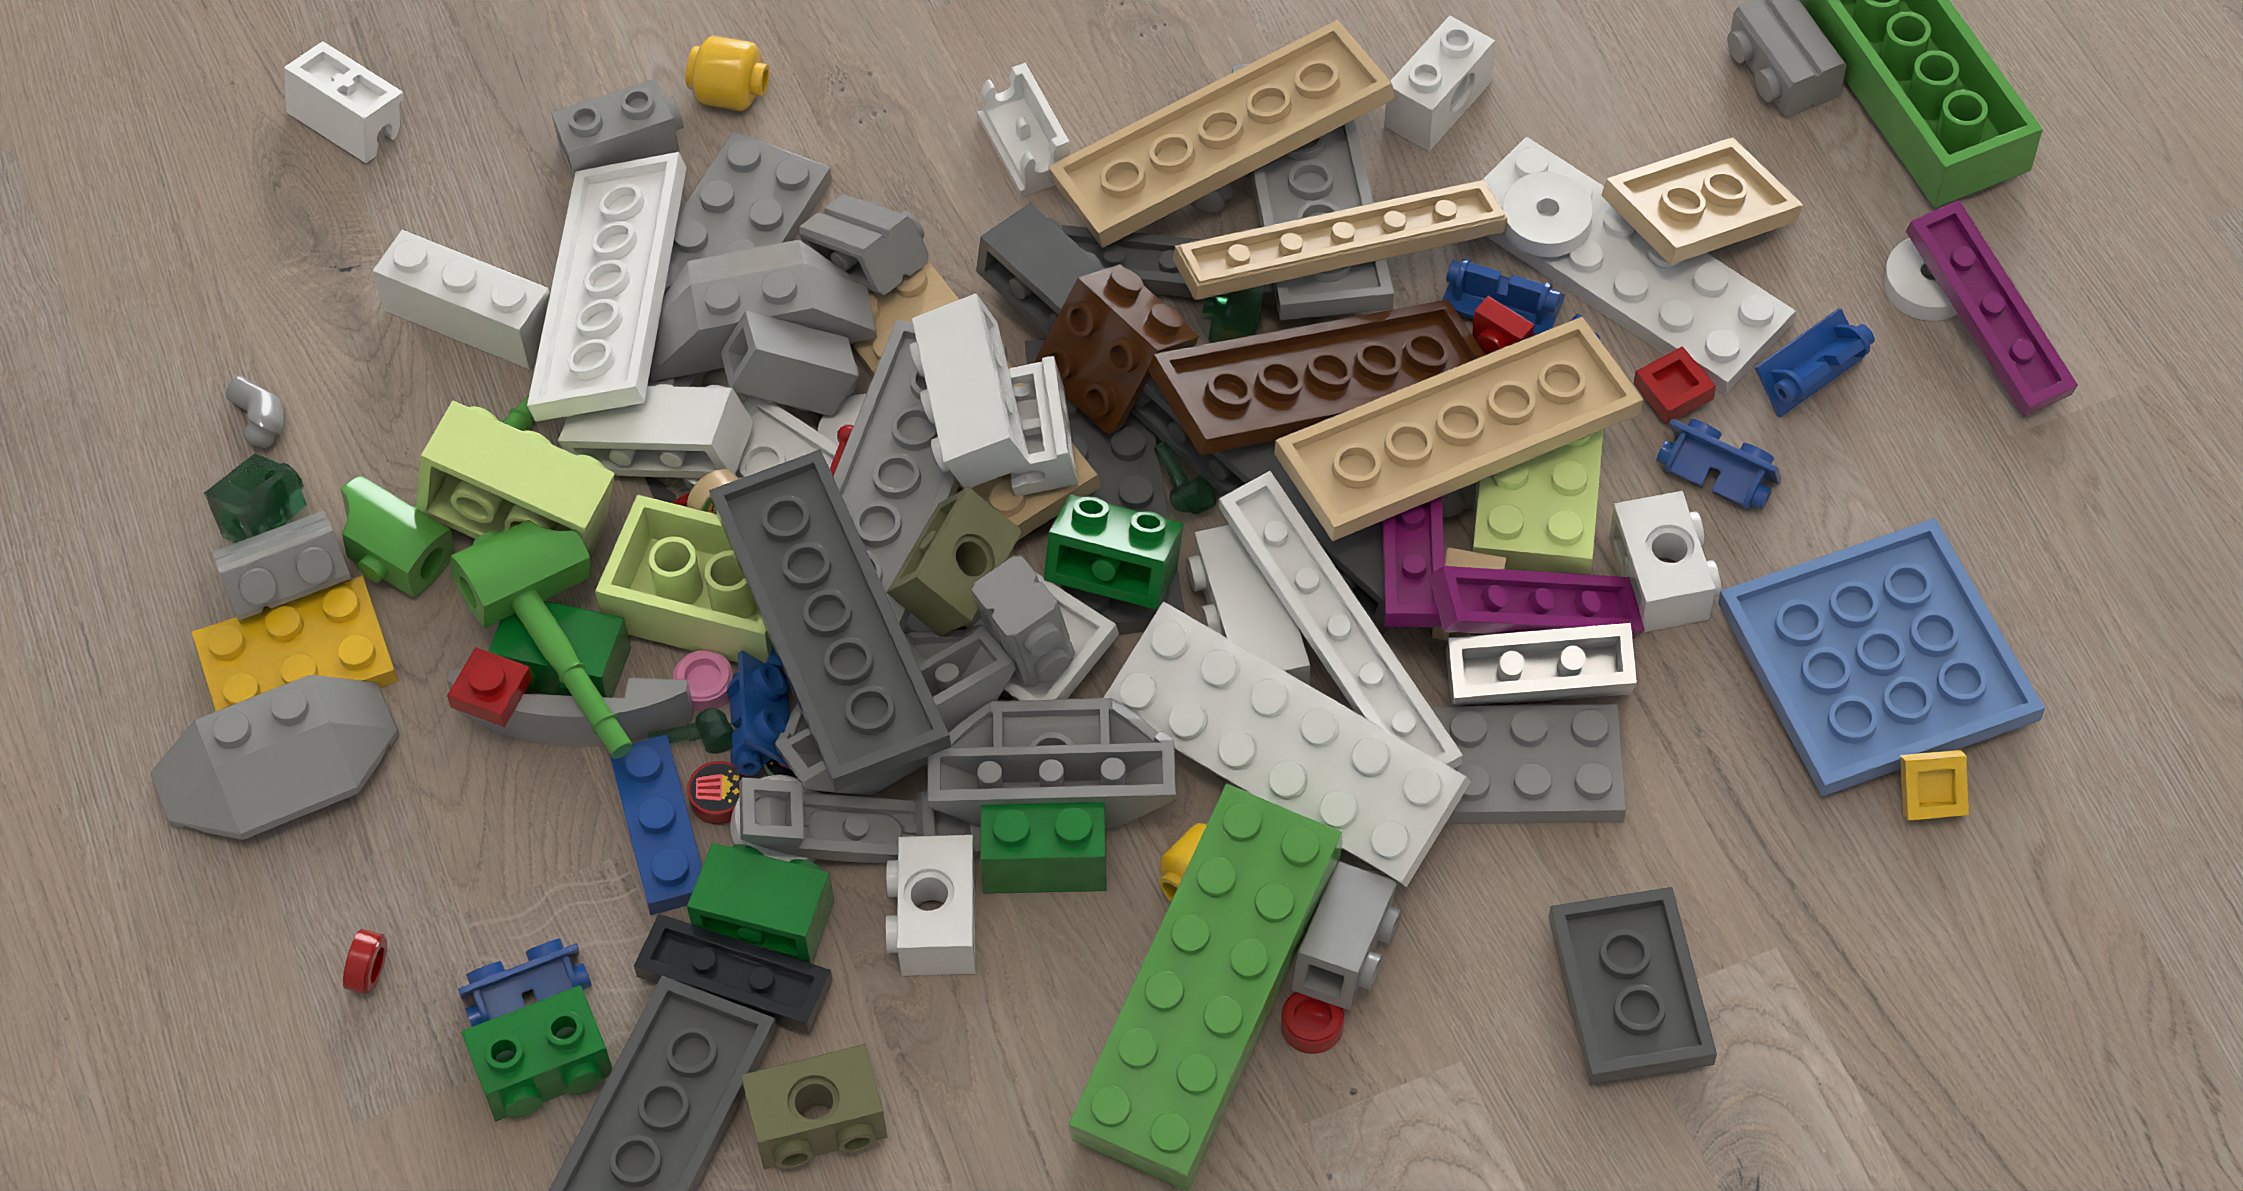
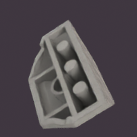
(770, 280)
(962, 676)
(275, 756)
(1053, 756)

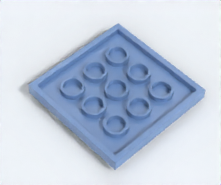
(1879, 656)

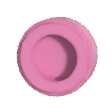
(707, 678)

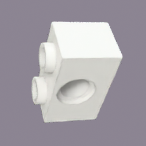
(1440, 83)
(1658, 529)
(941, 938)

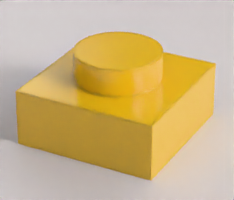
(1934, 785)

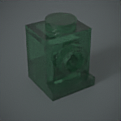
(1234, 313)
(255, 498)

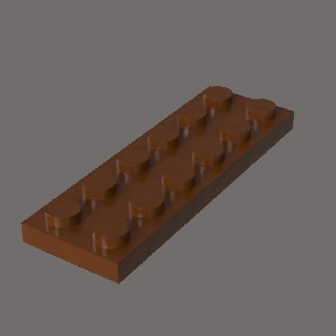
(1302, 375)

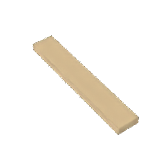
(1339, 239)

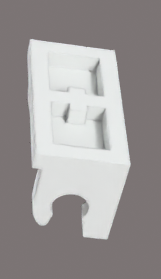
(342, 100)
(1023, 130)
(1045, 429)

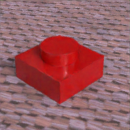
(1498, 326)
(1674, 385)
(489, 687)

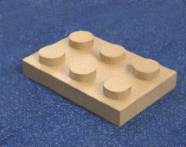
(1701, 200)

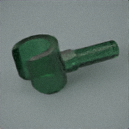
(1187, 495)
(709, 726)

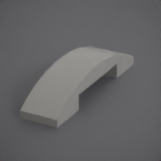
(559, 720)
(838, 826)

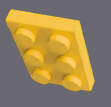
(316, 634)

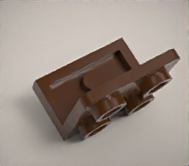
(1108, 341)

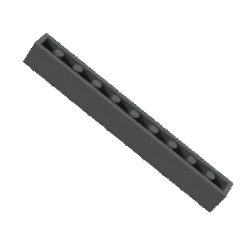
(1036, 269)

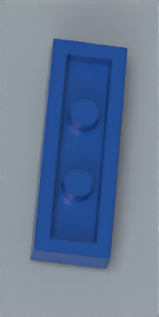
(658, 823)

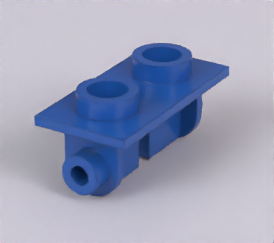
(1530, 299)
(1813, 360)
(1741, 470)
(758, 711)
(545, 973)

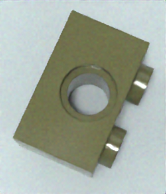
(930, 578)
(834, 1080)

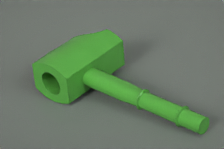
(396, 539)
(514, 575)

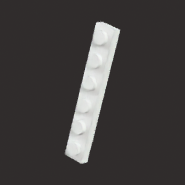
(1332, 617)

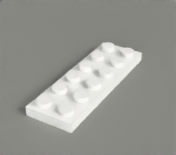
(608, 288)
(1689, 304)
(1288, 742)

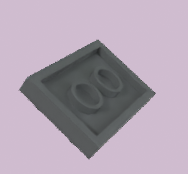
(1632, 985)

